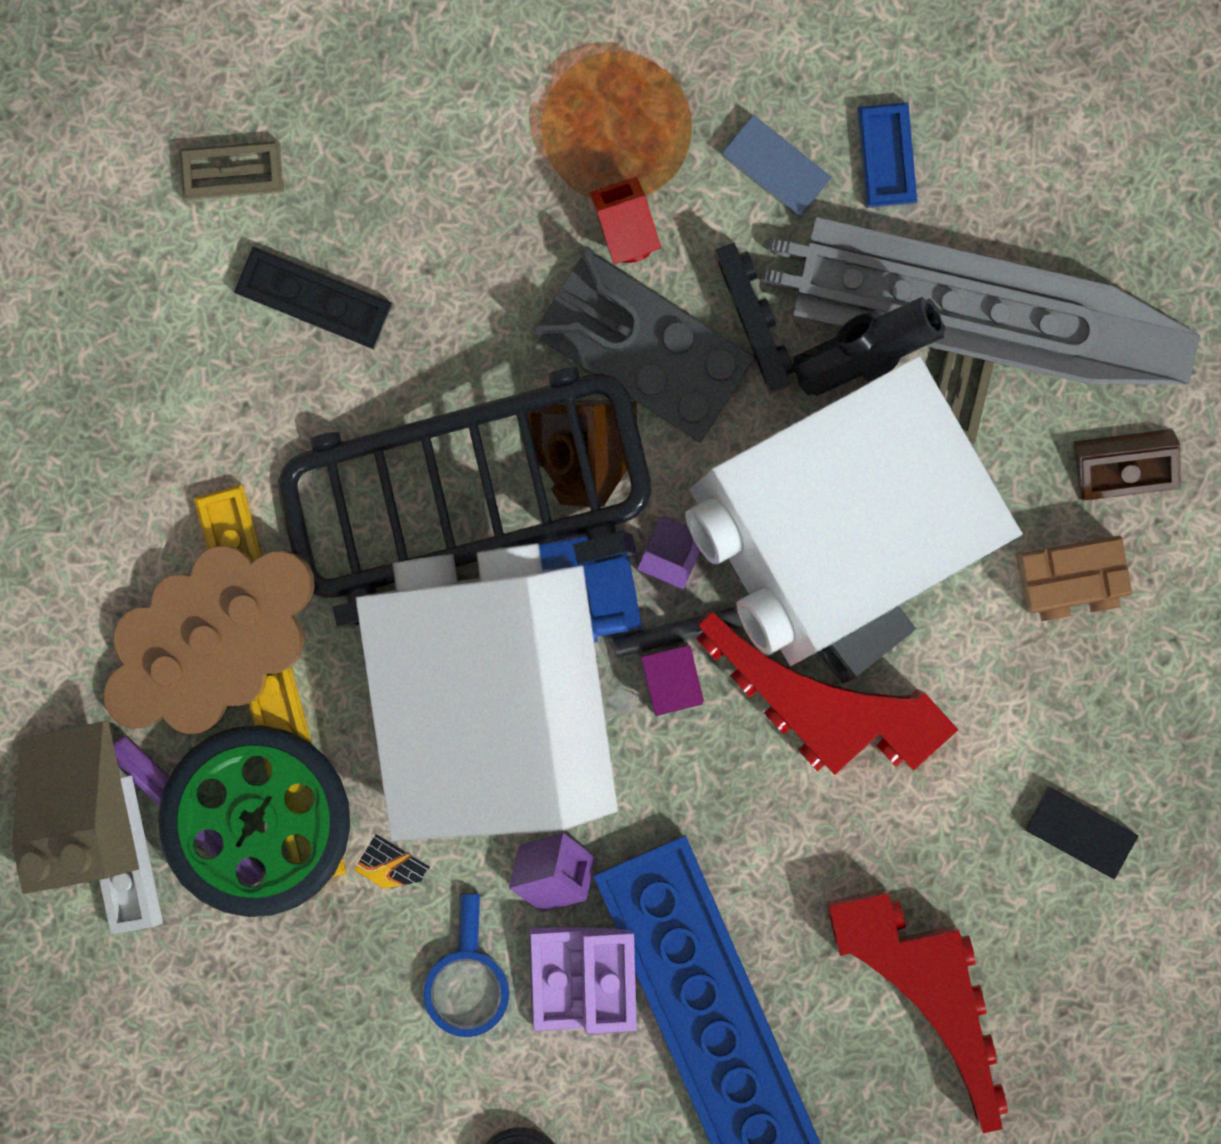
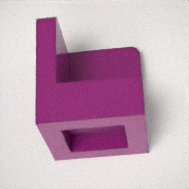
(672, 680)

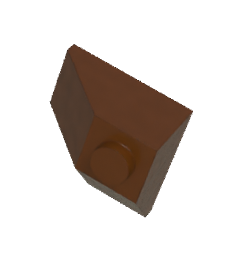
(558, 453)

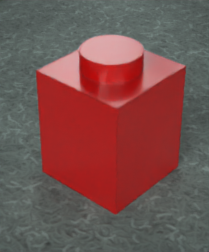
(625, 221)

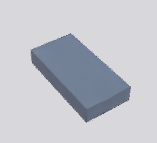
(776, 166)

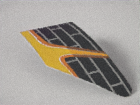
(389, 865)

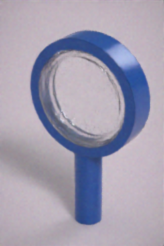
(467, 988)

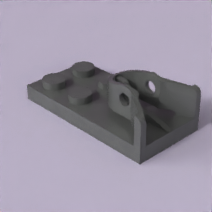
(644, 343)

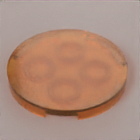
(616, 122)

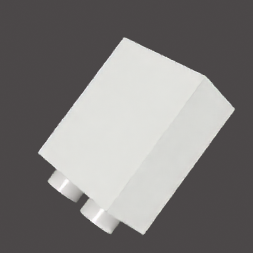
(849, 513)
(486, 698)

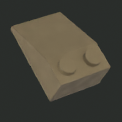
(70, 810)

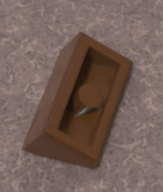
(1128, 464)

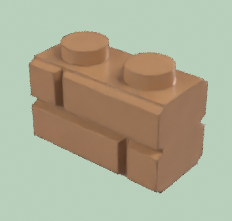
(1073, 576)

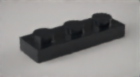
(754, 316)

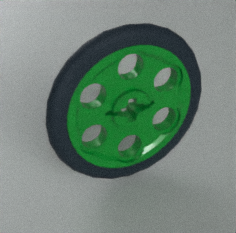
(216, 879)

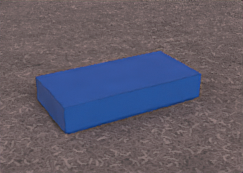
(887, 155)

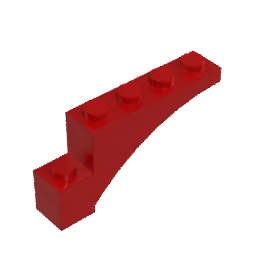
(827, 717)
(936, 978)

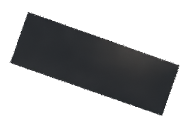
(313, 298)

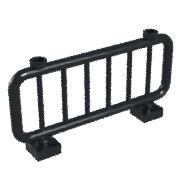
(599, 524)

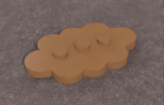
(209, 639)

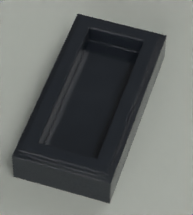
(1081, 832)

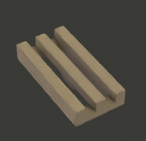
(234, 190)
(980, 394)

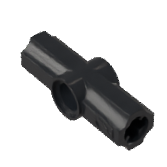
(869, 346)

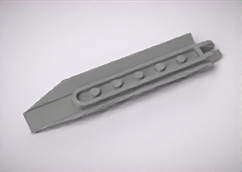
(988, 306)

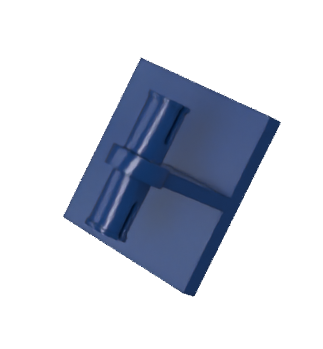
(608, 588)

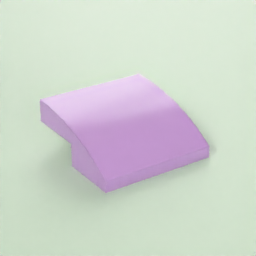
(582, 979)

